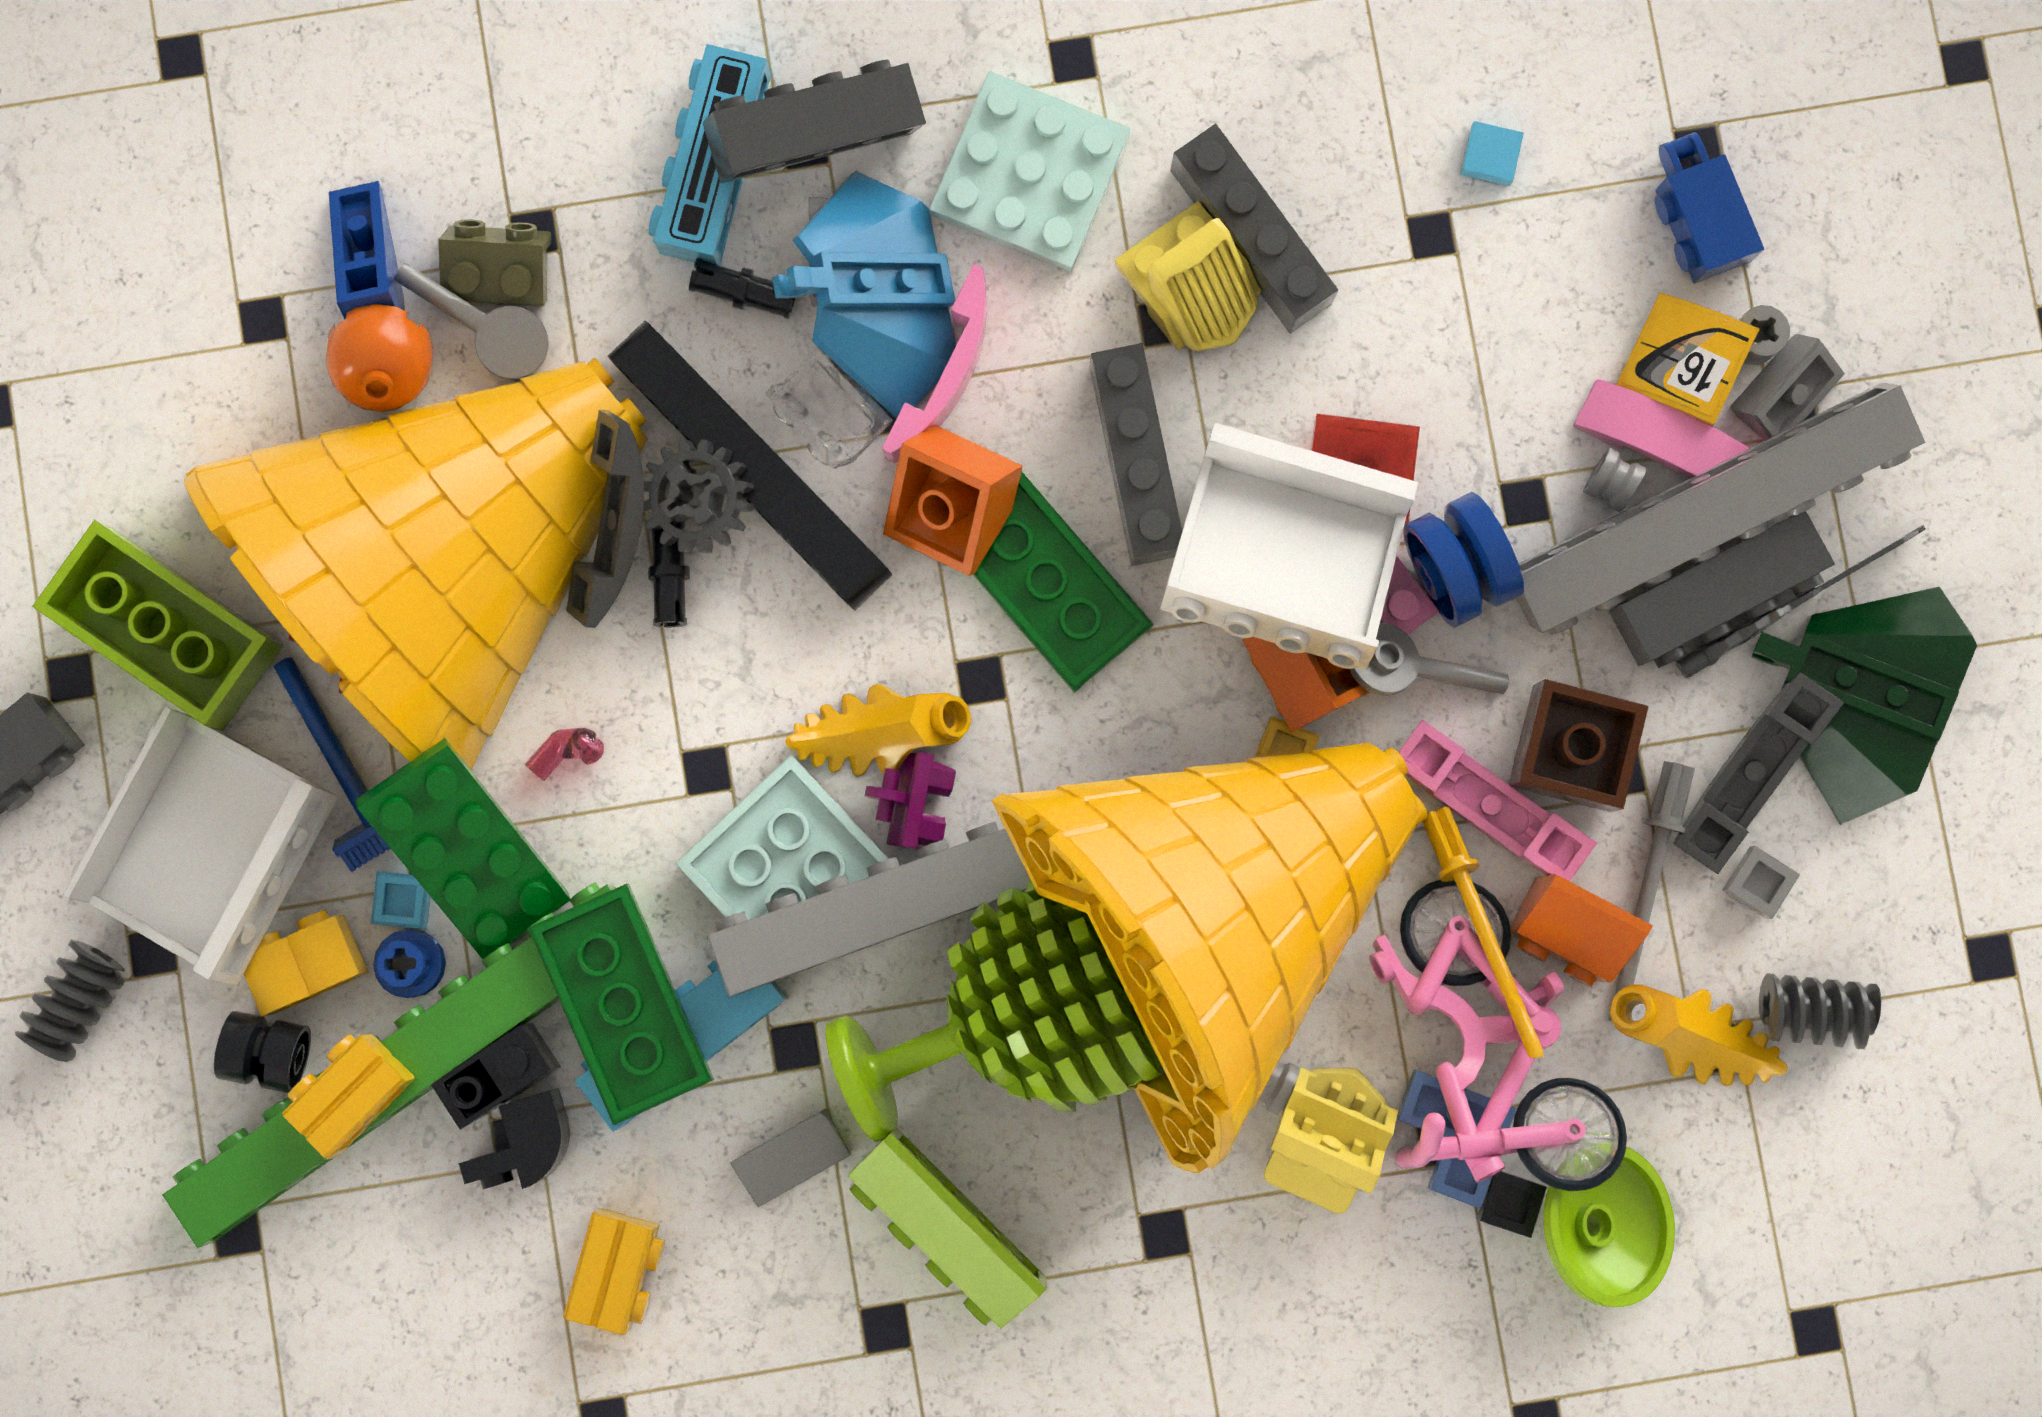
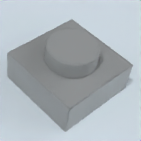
(1761, 882)

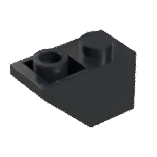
(496, 1075)

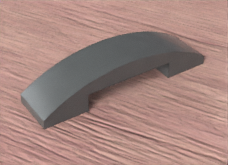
(599, 582)
(1755, 770)

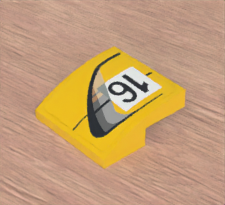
(1688, 357)

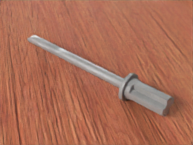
(1666, 817)

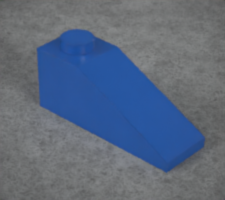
(363, 249)

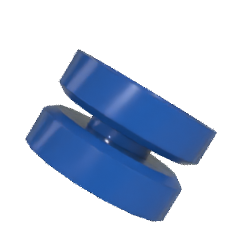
(1463, 559)

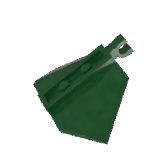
(1899, 679)

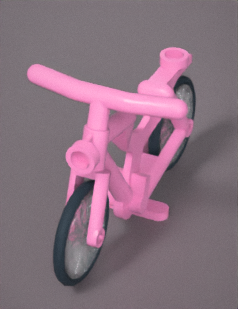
(1563, 1127)

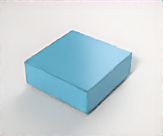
(1491, 153)
(400, 901)

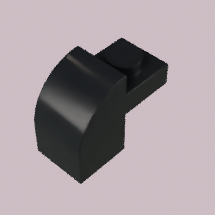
(537, 1142)

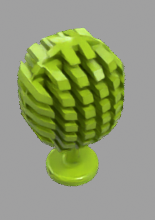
(1027, 1010)

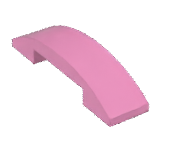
(971, 313)
(1654, 430)
(1493, 805)

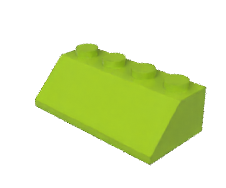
(948, 1229)

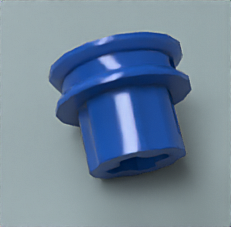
(428, 969)

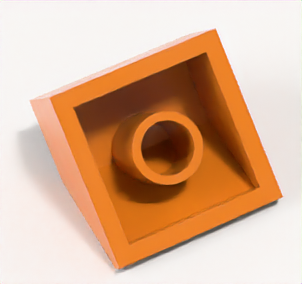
(950, 498)
(1302, 683)
(1577, 930)

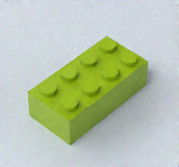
(157, 626)

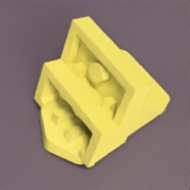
(1193, 281)
(1330, 1138)

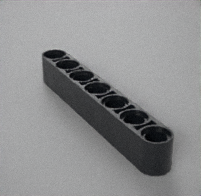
(778, 491)

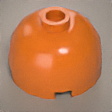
(379, 357)

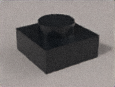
(1512, 1203)

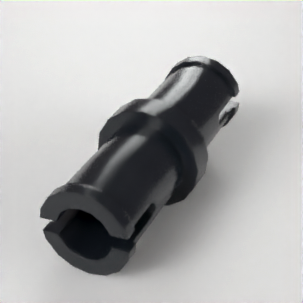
(738, 287)
(669, 582)

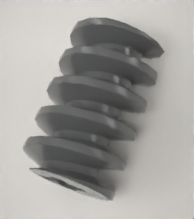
(71, 1002)
(1820, 1009)

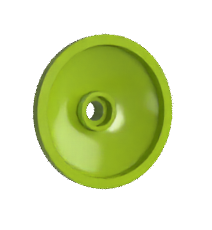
(1612, 1238)

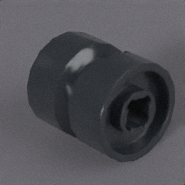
(255, 1050)

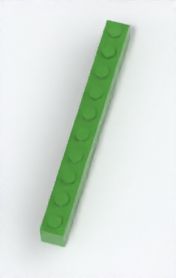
(429, 1043)

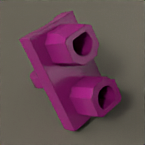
(904, 799)

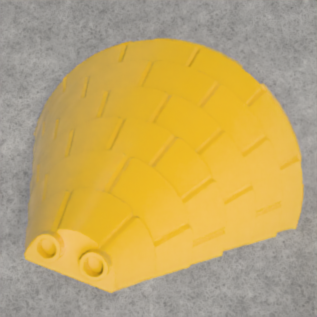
(424, 545)
(1220, 908)

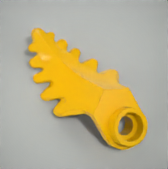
(879, 730)
(1696, 1035)

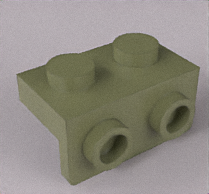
(495, 262)

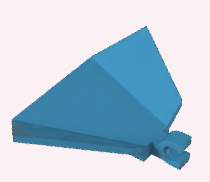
(876, 290)

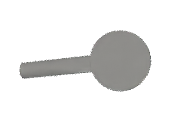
(507, 340)
(1398, 664)

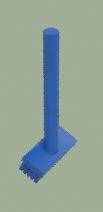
(362, 841)

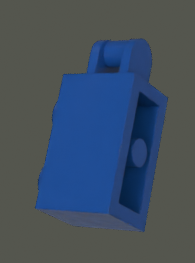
(1704, 211)

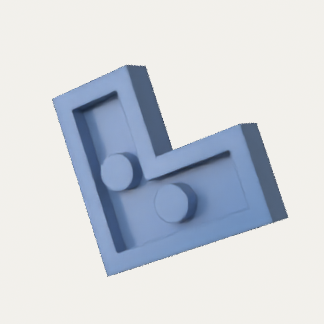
(1452, 1175)

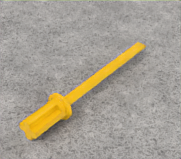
(1457, 866)

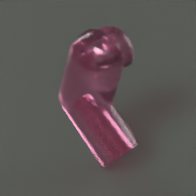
(565, 745)

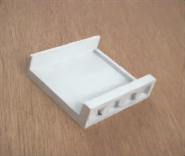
(1289, 547)
(201, 845)

